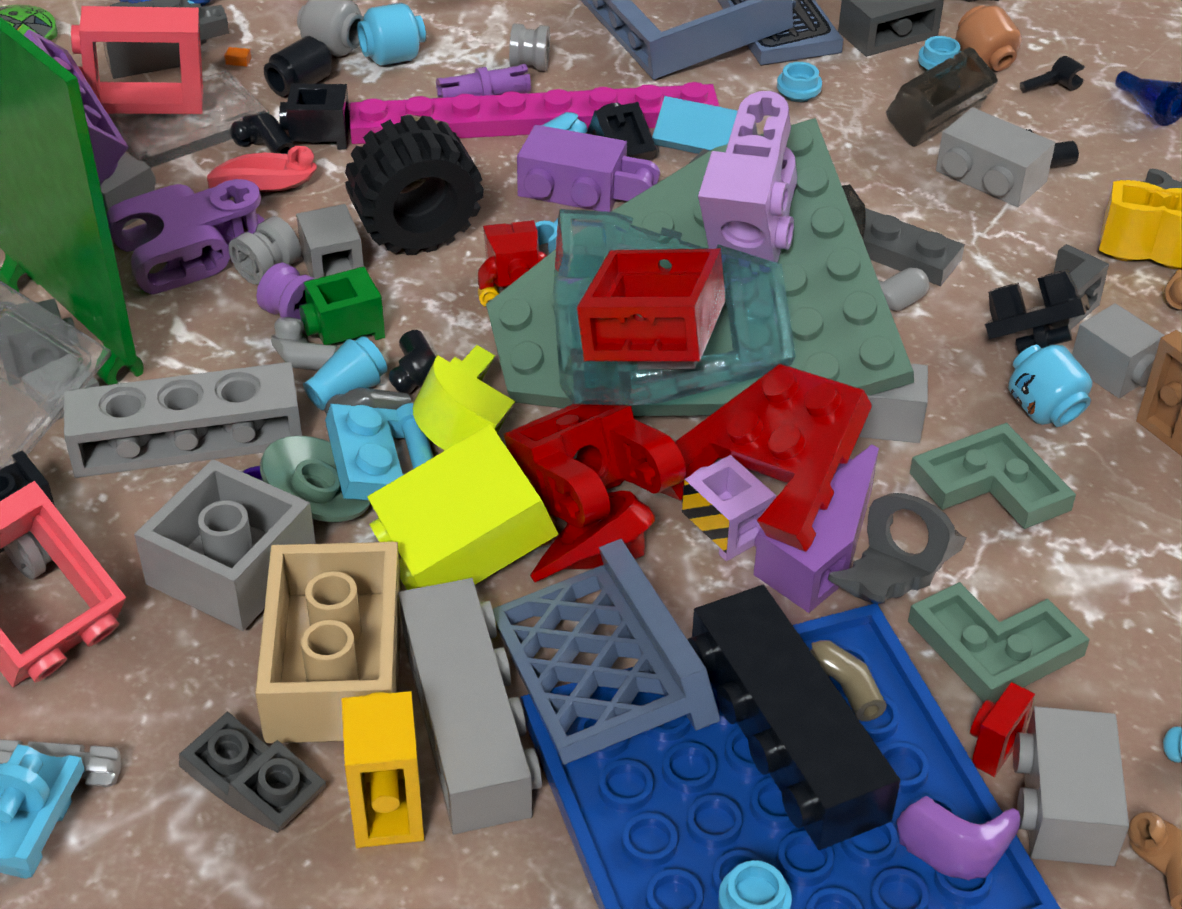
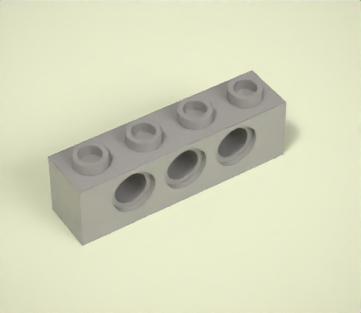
(179, 419)

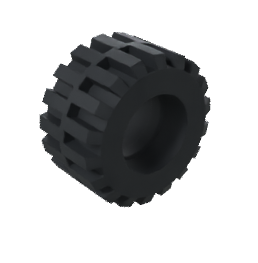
(396, 159)

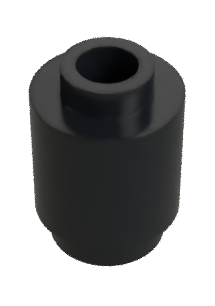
(299, 63)

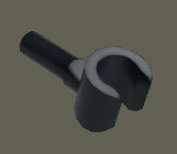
(1063, 72)

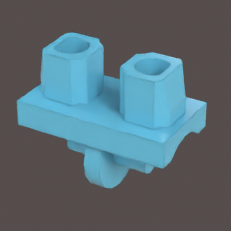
(32, 800)

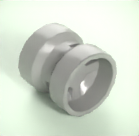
(269, 245)

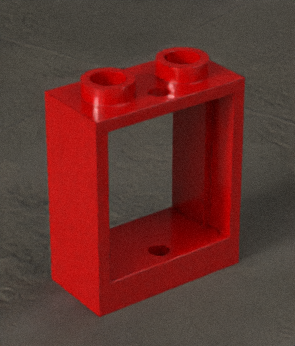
(675, 305)

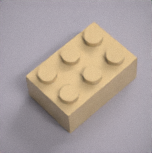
(326, 636)

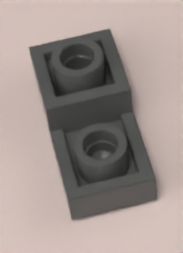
(249, 775)

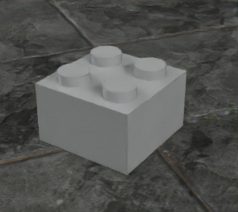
(217, 540)

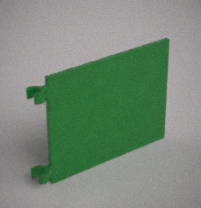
(53, 198)

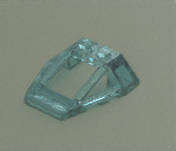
(754, 304)

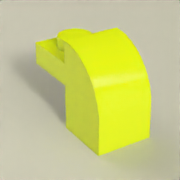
(456, 400)

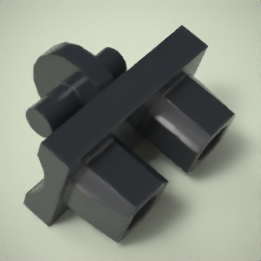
(1060, 303)

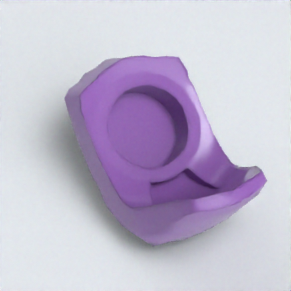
(954, 844)

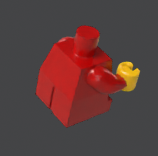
(509, 254)

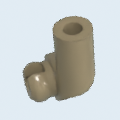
(853, 677)

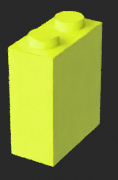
(461, 514)

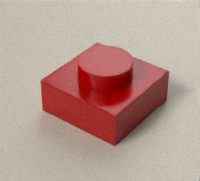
(997, 727)

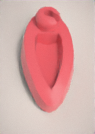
(267, 170)

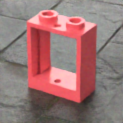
(143, 25)
(34, 512)

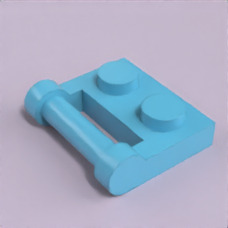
(365, 446)

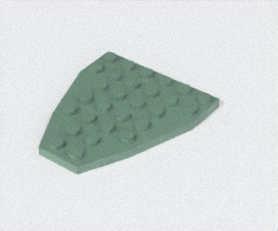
(830, 284)

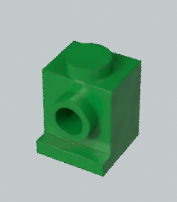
(343, 307)

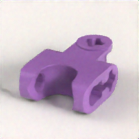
(183, 230)

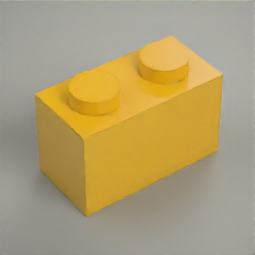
(382, 769)

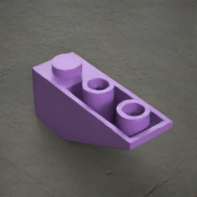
(803, 574)

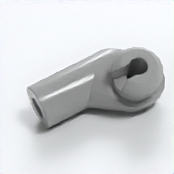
(905, 288)
(295, 348)

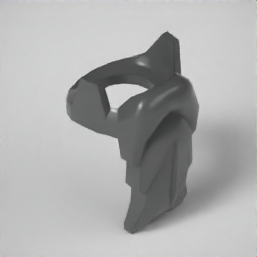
(884, 567)

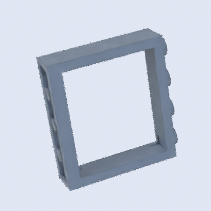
(694, 41)

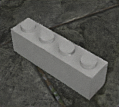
(466, 706)

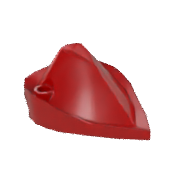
(580, 547)

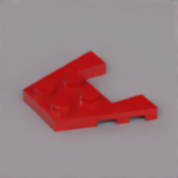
(787, 429)

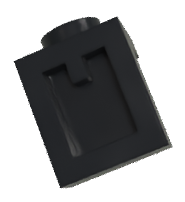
(627, 124)

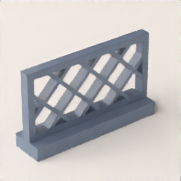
(643, 632)

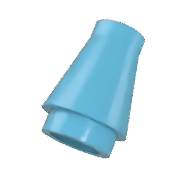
(350, 367)

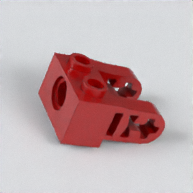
(610, 451)

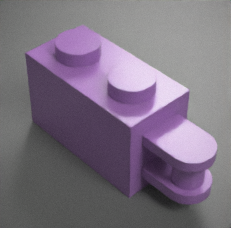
(580, 169)

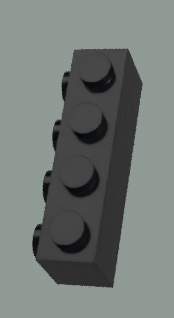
(793, 718)

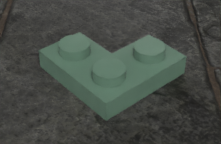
(997, 464)
(994, 652)

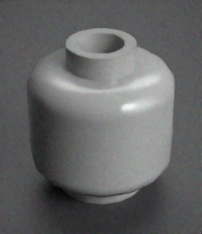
(332, 23)

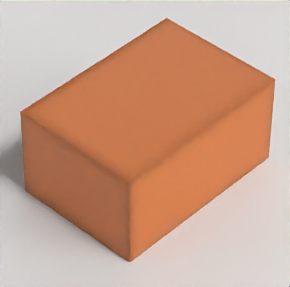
(237, 56)

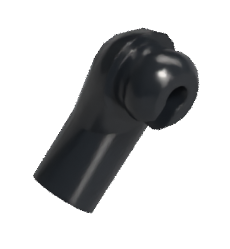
(261, 129)
(415, 363)

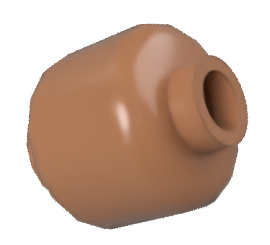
(990, 35)

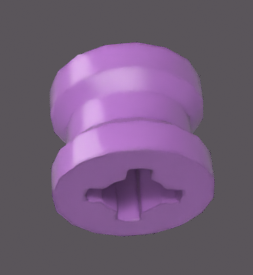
(282, 290)

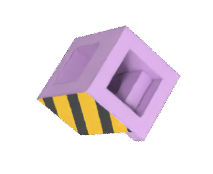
(726, 504)

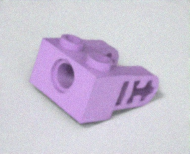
(752, 183)

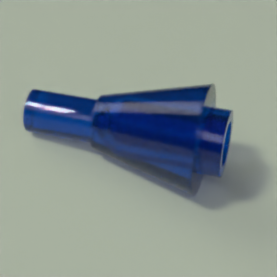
(1158, 97)

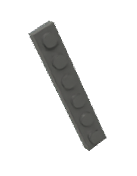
(907, 246)

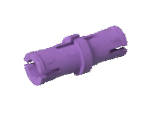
(486, 82)

